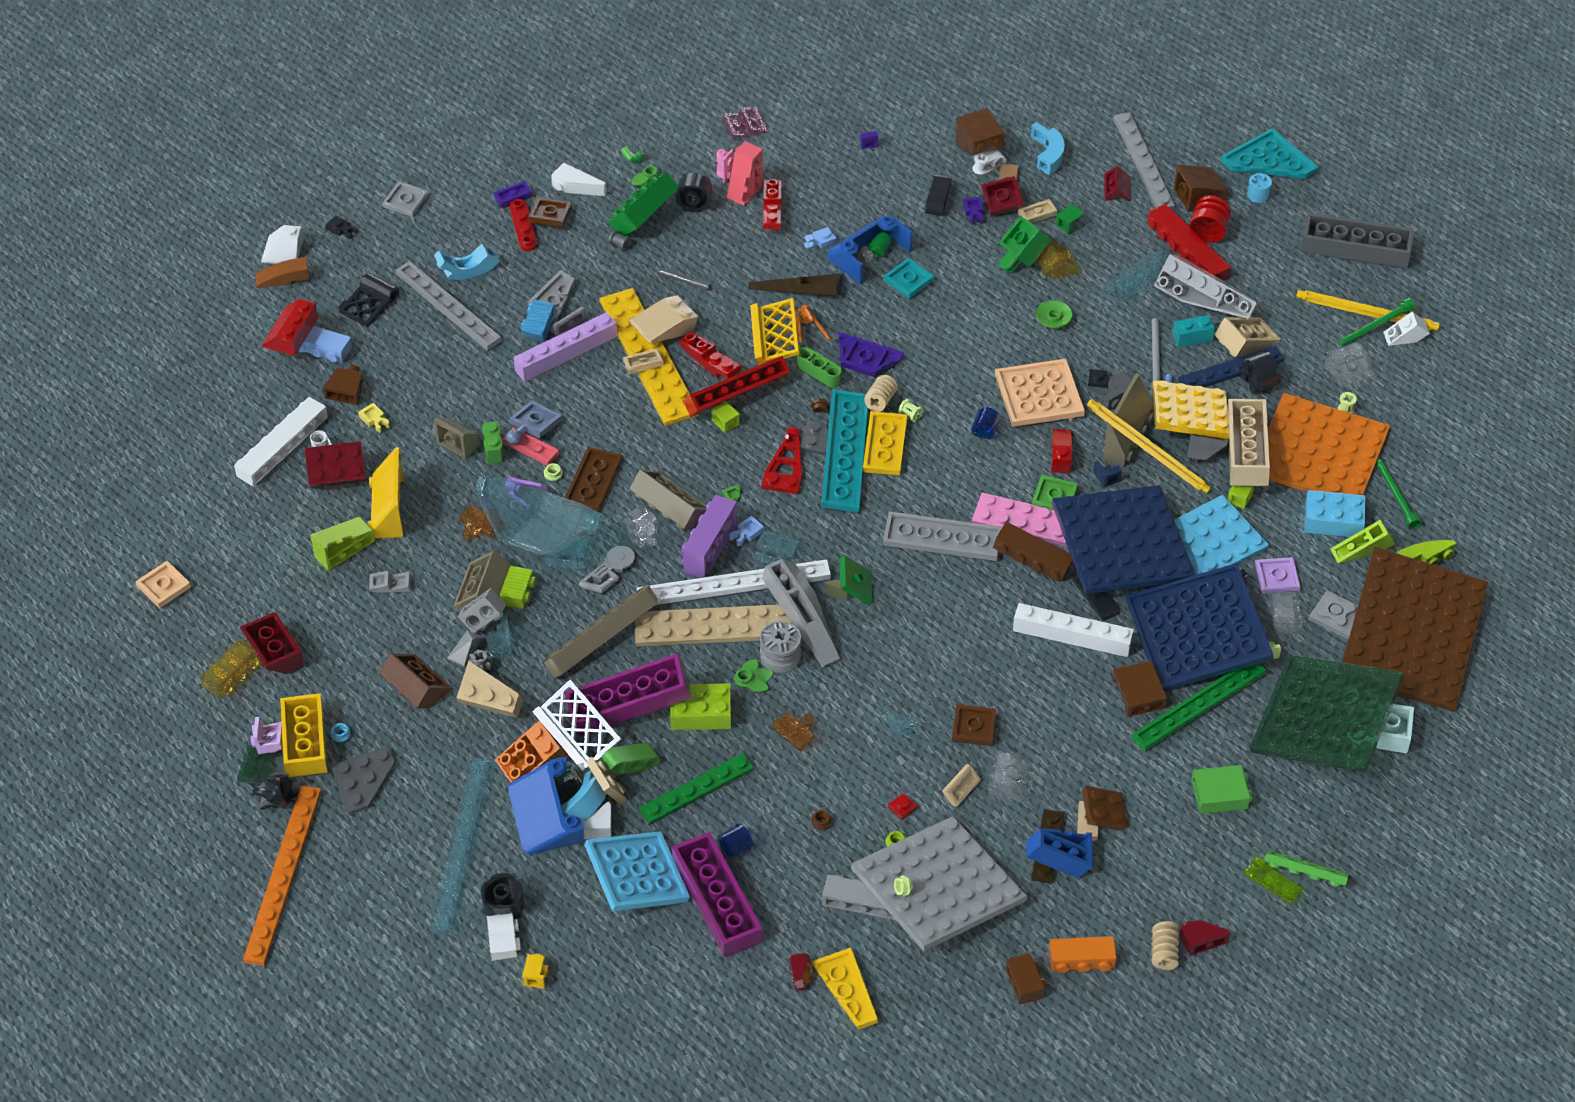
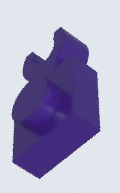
(973, 209)

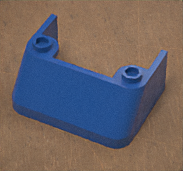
(843, 252)

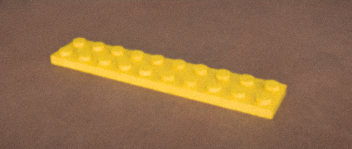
(661, 382)

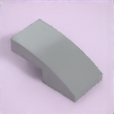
(385, 582)

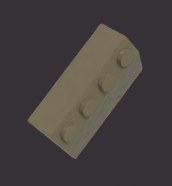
(1135, 410)

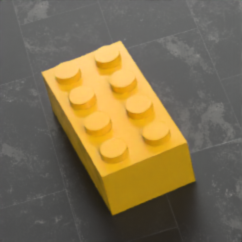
(303, 735)

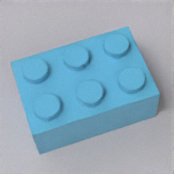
(1334, 513)

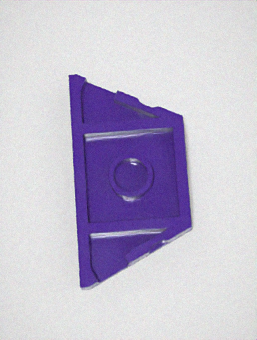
(866, 356)

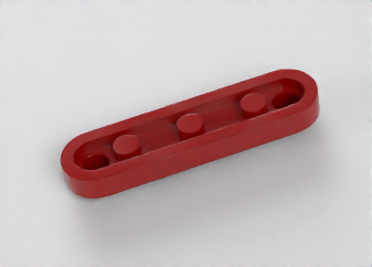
(523, 228)

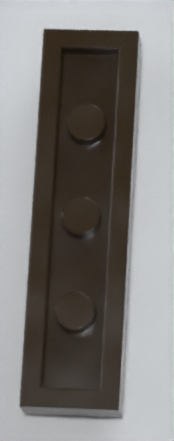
(1050, 820)

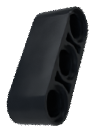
(938, 194)

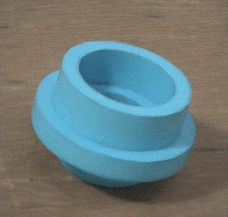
(340, 727)

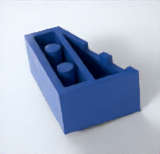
(1061, 850)

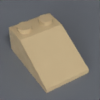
(665, 320)
(1245, 335)

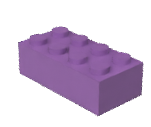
(709, 536)

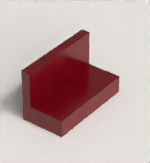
(1117, 183)

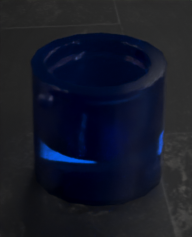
(985, 423)
(735, 840)

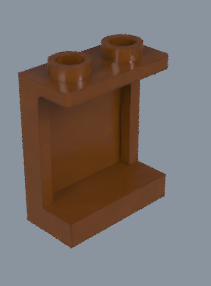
(1140, 688)

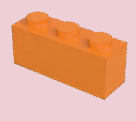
(1082, 954)

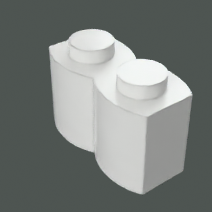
(502, 936)

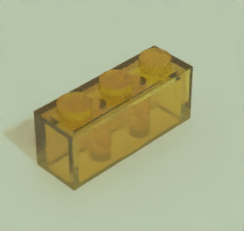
(229, 669)

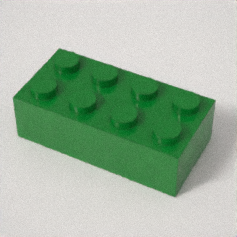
(642, 203)

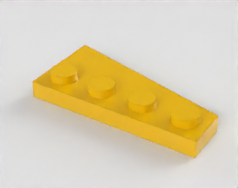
(846, 984)

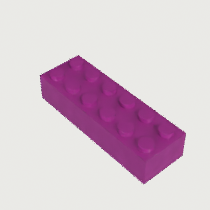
(633, 692)
(717, 894)

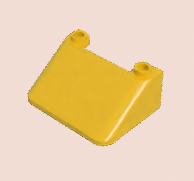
(386, 497)

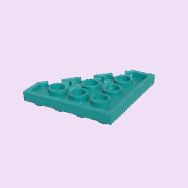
(1271, 156)

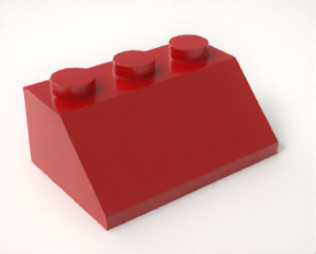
(292, 327)

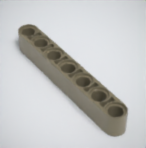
(600, 631)

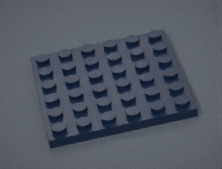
(1122, 539)
(1199, 627)

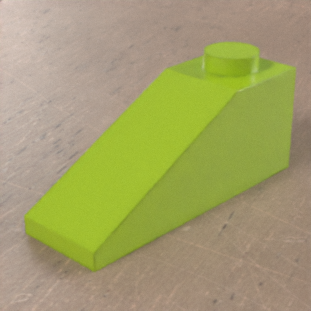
(1363, 543)

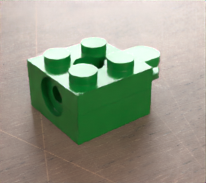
(1023, 245)

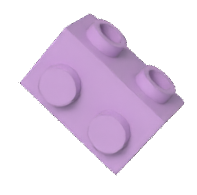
(266, 737)

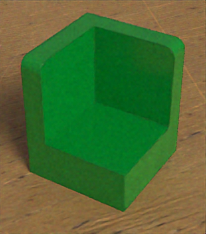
(1067, 217)

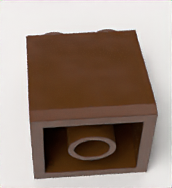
(979, 132)
(1197, 182)

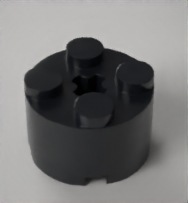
(694, 192)
(1260, 372)
(502, 895)

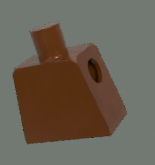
(344, 385)

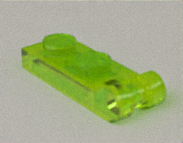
(1273, 881)

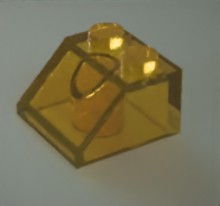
(1057, 261)

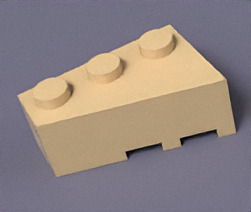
(488, 693)

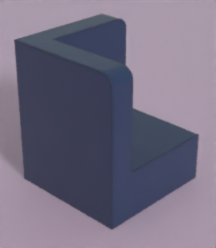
(1107, 475)

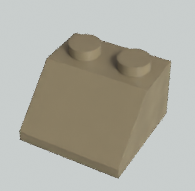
(456, 437)

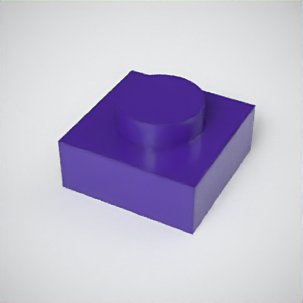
(869, 140)

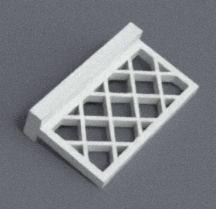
(562, 735)

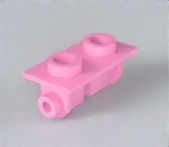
(725, 164)

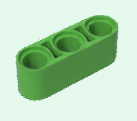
(819, 367)
(630, 758)

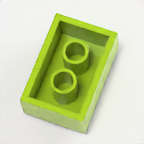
(705, 710)

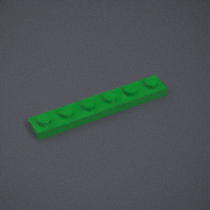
(696, 789)

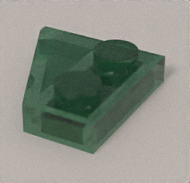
(254, 766)

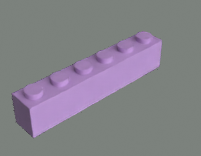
(565, 346)

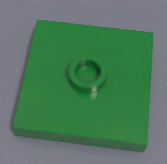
(856, 580)

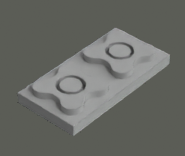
(1334, 614)

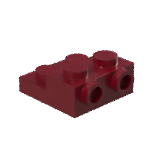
(1002, 196)

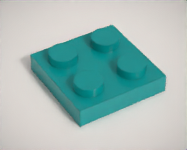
(908, 278)

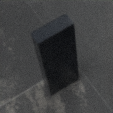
(1099, 601)

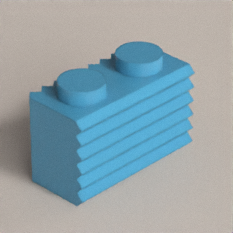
(538, 320)

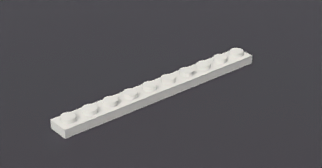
(730, 583)

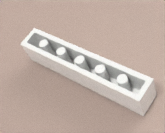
(280, 441)
(1073, 630)

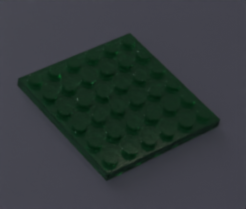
(1327, 713)

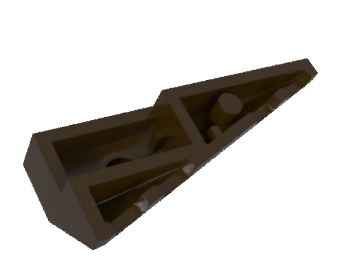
(820, 284)

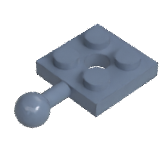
(527, 422)

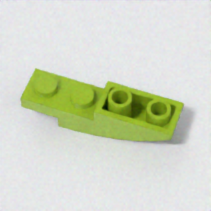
(1430, 551)

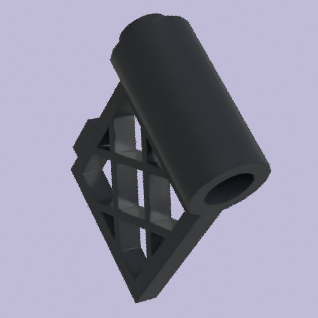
(375, 288)

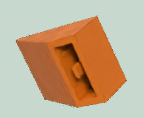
(530, 752)

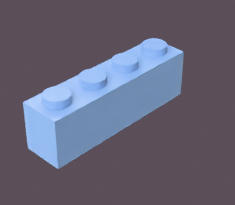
(327, 344)

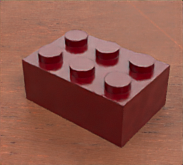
(335, 464)

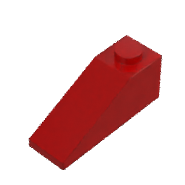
(1061, 451)

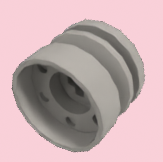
(780, 646)

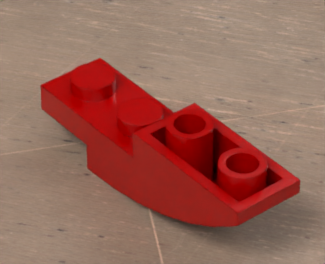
(772, 204)
(707, 356)

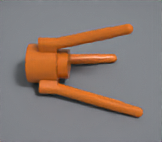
(806, 316)

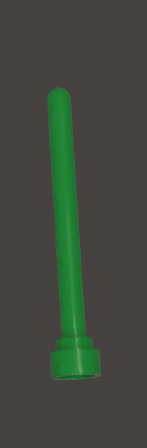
(1406, 306)
(1411, 518)

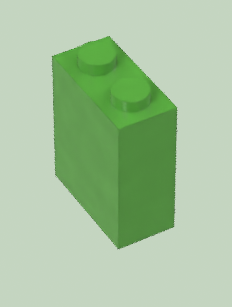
(1221, 789)

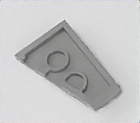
(556, 292)

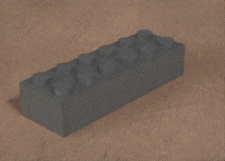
(1357, 240)

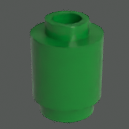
(880, 244)

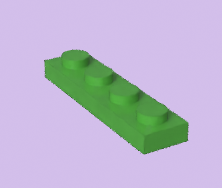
(1314, 870)

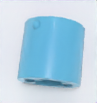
(1259, 187)

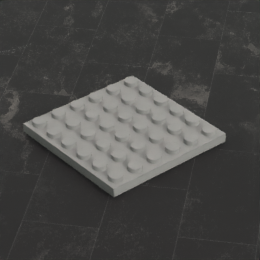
(951, 880)

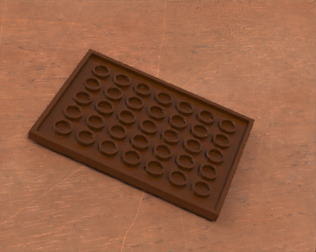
(1417, 624)

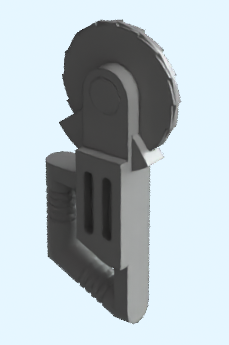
(615, 561)

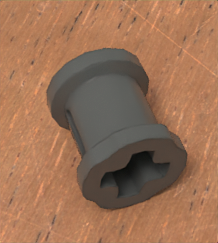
(619, 240)

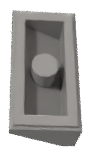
(568, 322)

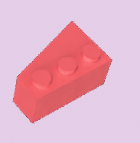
(746, 173)

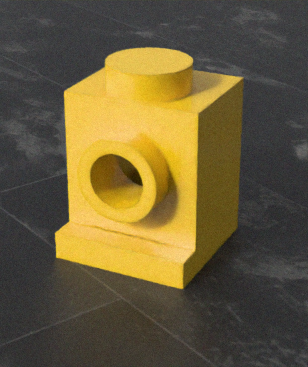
(535, 971)

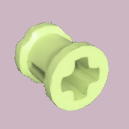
(1349, 402)
(909, 406)

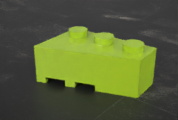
(341, 542)

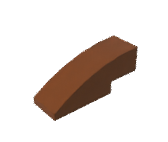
(283, 273)

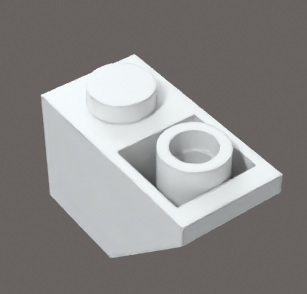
(1407, 330)

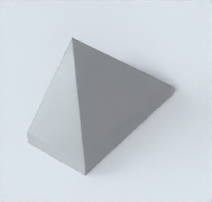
(465, 647)

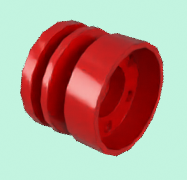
(1210, 218)

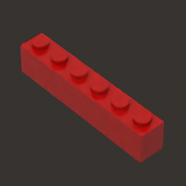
(1186, 241)
(736, 386)

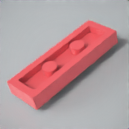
(534, 448)

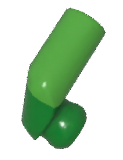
(638, 157)

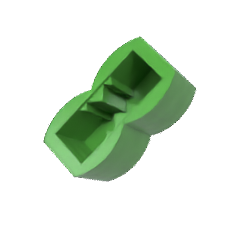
(492, 442)

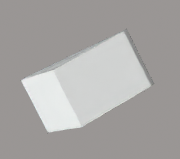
(599, 823)

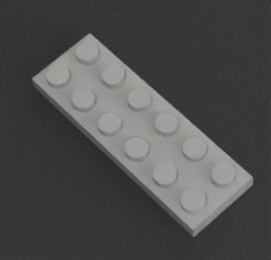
(941, 536)

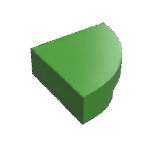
(732, 493)

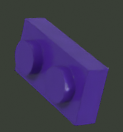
(511, 193)

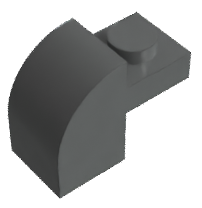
(1117, 386)

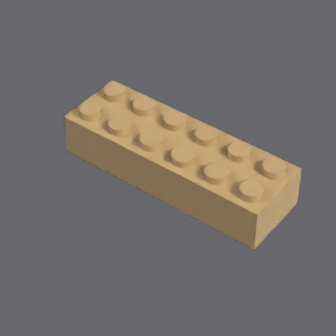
(1248, 442)

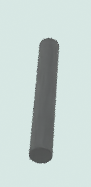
(688, 280)

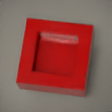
(902, 806)

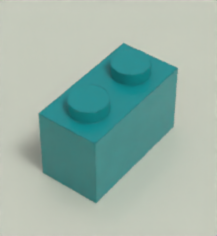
(1193, 331)

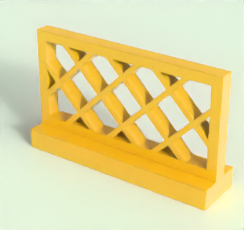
(760, 338)

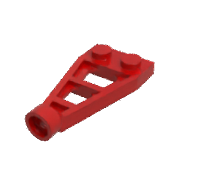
(784, 482)

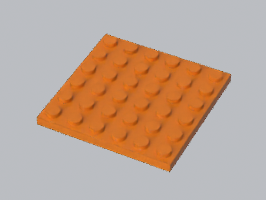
(1322, 447)

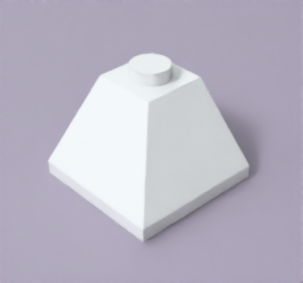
(283, 244)

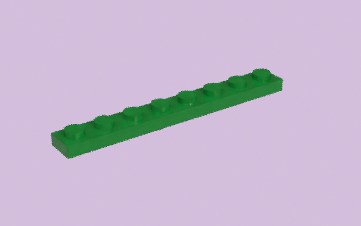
(1196, 705)

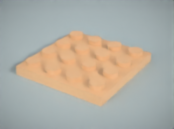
(1039, 392)

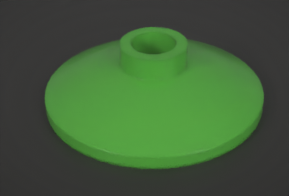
(1050, 309)

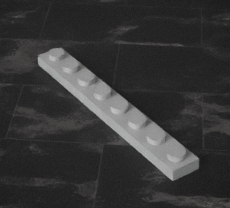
(1143, 160)
(448, 305)

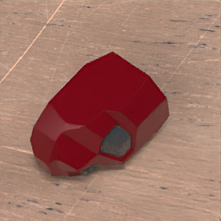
(800, 970)

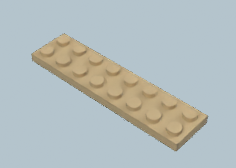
(705, 625)

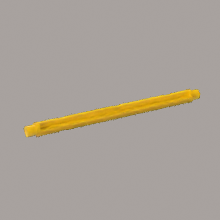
(1355, 307)
(1148, 446)

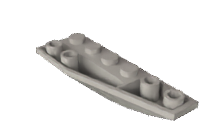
(1200, 288)
(802, 608)

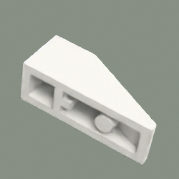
(577, 182)

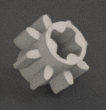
(481, 659)

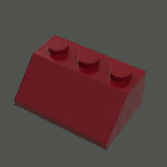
(273, 644)

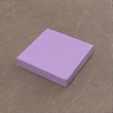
(1277, 575)

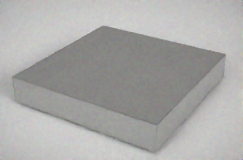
(405, 199)

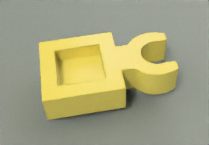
(373, 416)

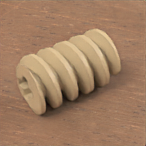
(880, 393)
(1165, 945)

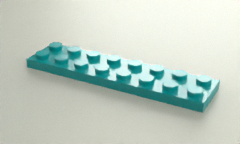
(844, 451)

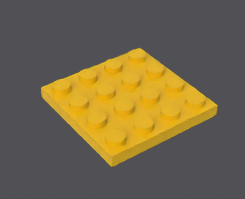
(1190, 409)

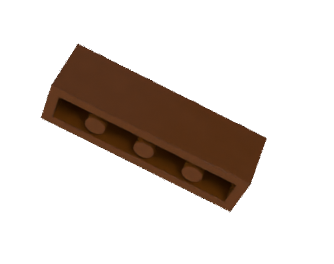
(1033, 552)

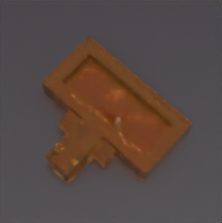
(475, 523)
(795, 730)

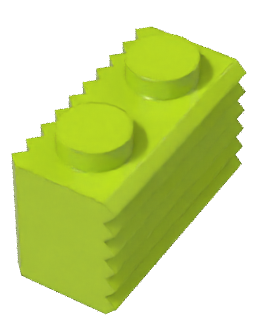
(517, 587)

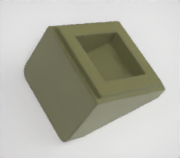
(833, 589)

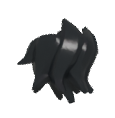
(274, 790)

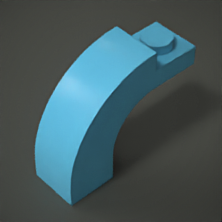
(1052, 158)
(466, 267)
(586, 800)

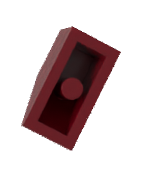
(1202, 936)

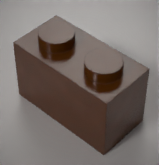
(1025, 978)

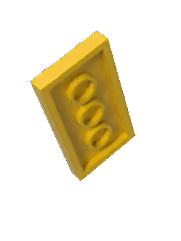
(885, 443)

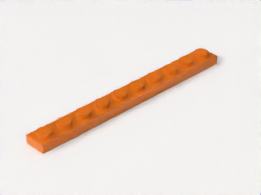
(282, 876)

